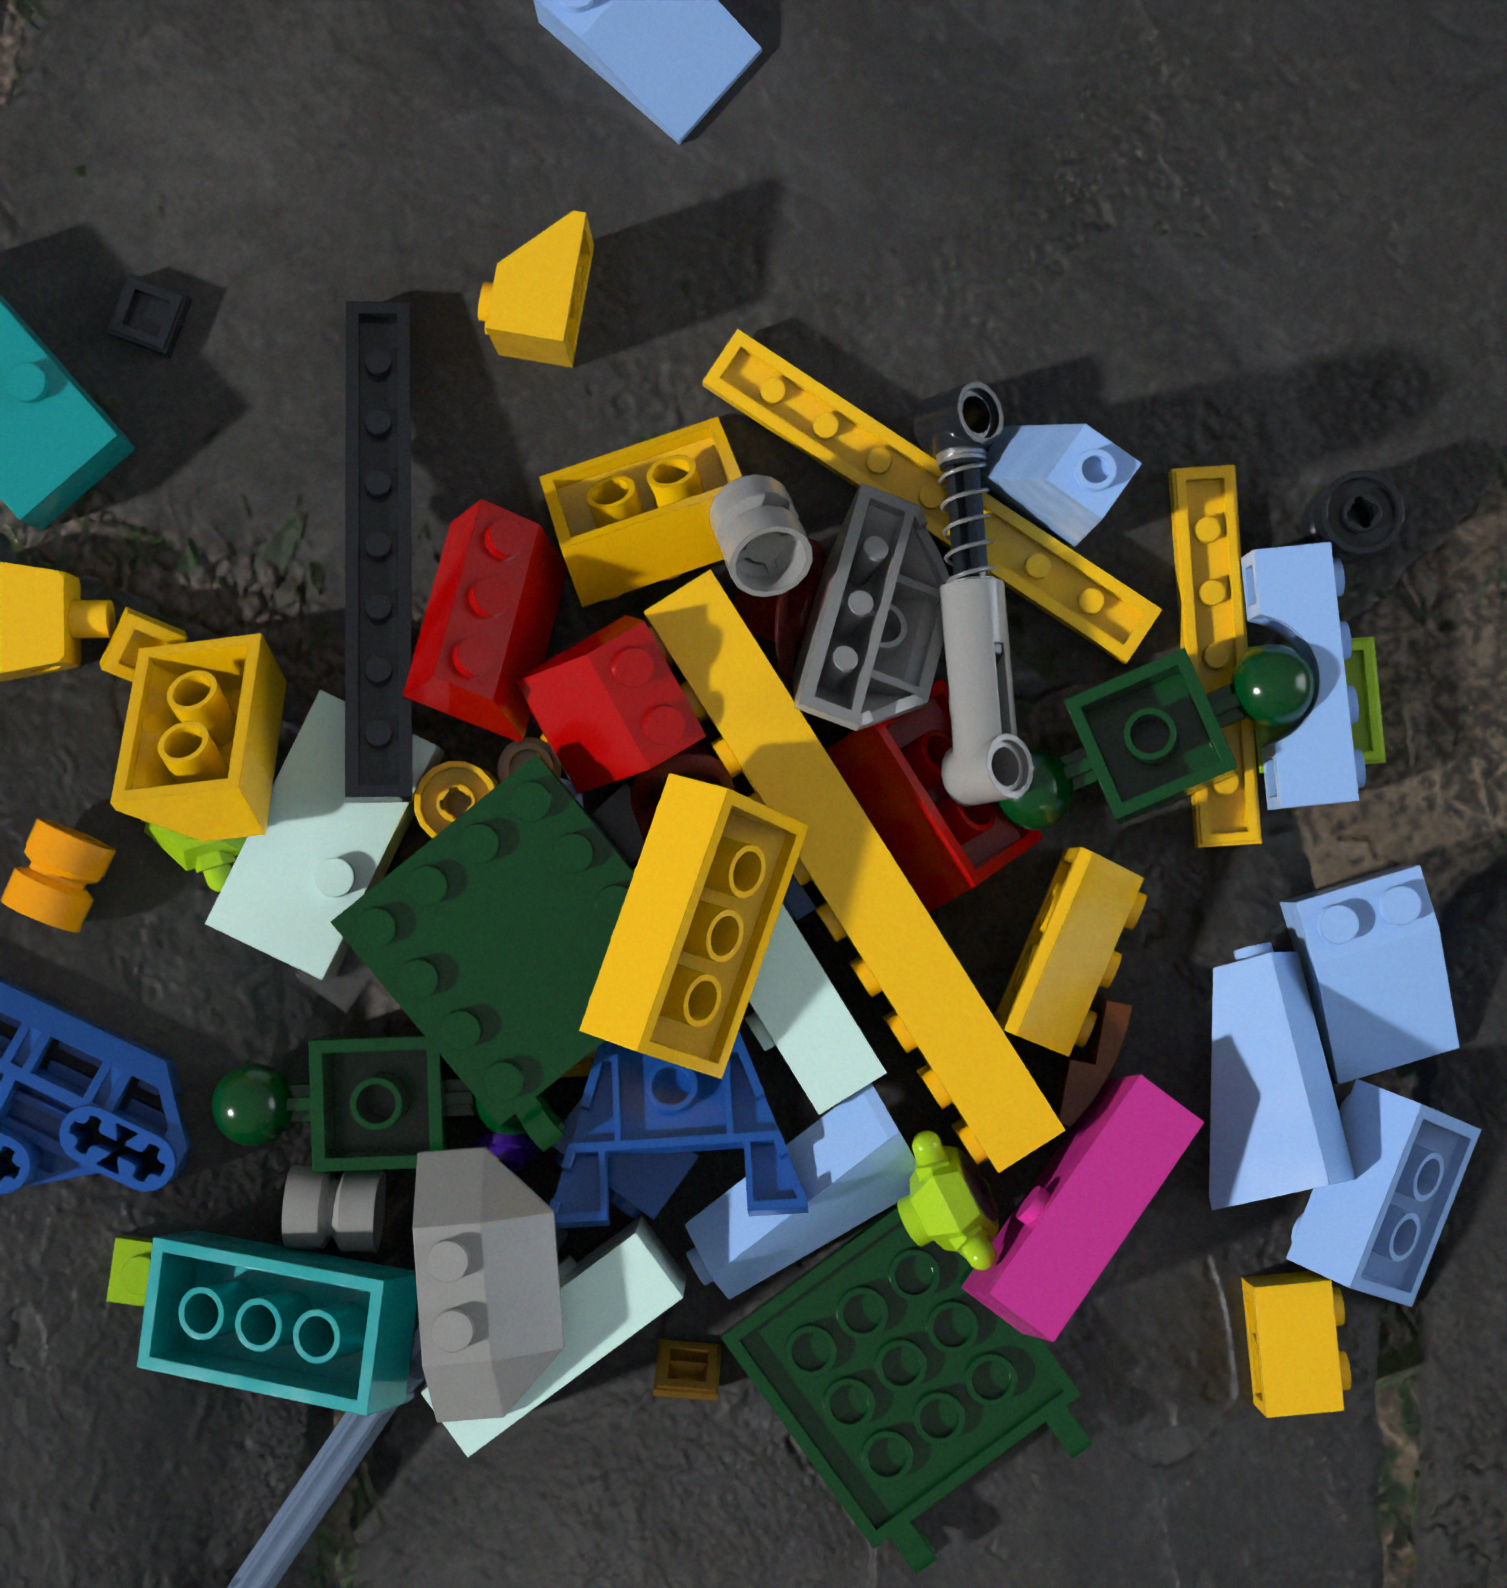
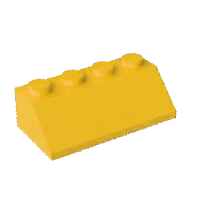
(694, 926)

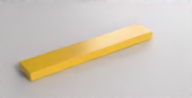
(1215, 636)

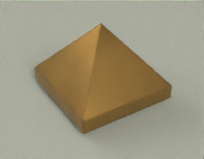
(687, 1370)

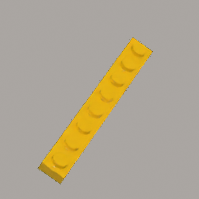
(874, 455)

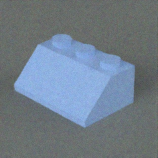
(1387, 1222)

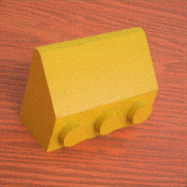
(640, 510)
(202, 737)
(1070, 951)

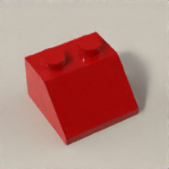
(610, 706)

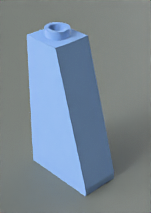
(1057, 476)
(1270, 1085)
(850, 1170)

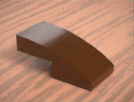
(1082, 1079)

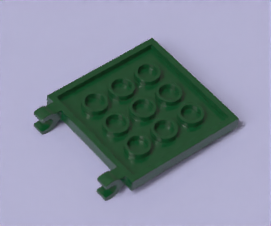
(500, 940)
(899, 1379)

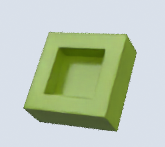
(130, 1270)

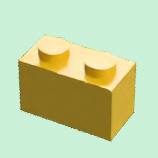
(1295, 1343)

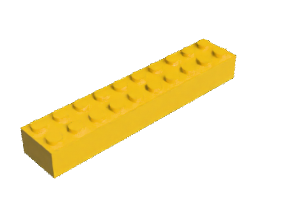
(855, 876)

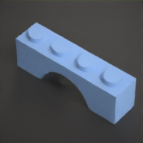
(1296, 597)

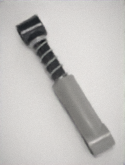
(985, 754)

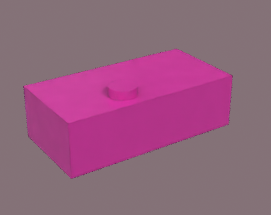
(1083, 1205)

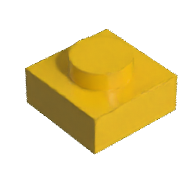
(135, 632)

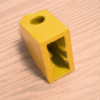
(46, 621)

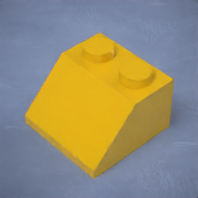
(540, 294)

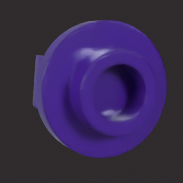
(510, 1149)

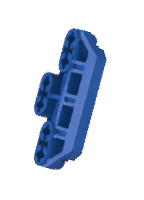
(49, 1107)

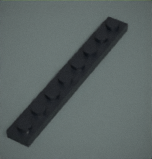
(378, 553)

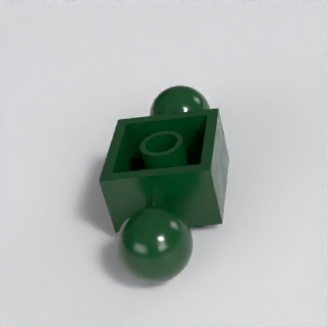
(1160, 735)
(367, 1102)

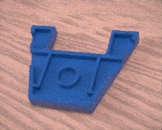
(659, 1107)

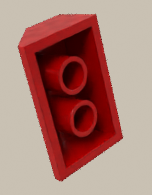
(487, 619)
(900, 788)

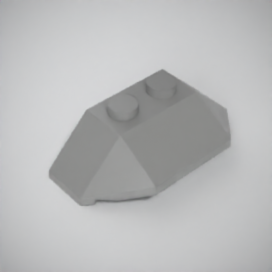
(873, 617)
(483, 1283)

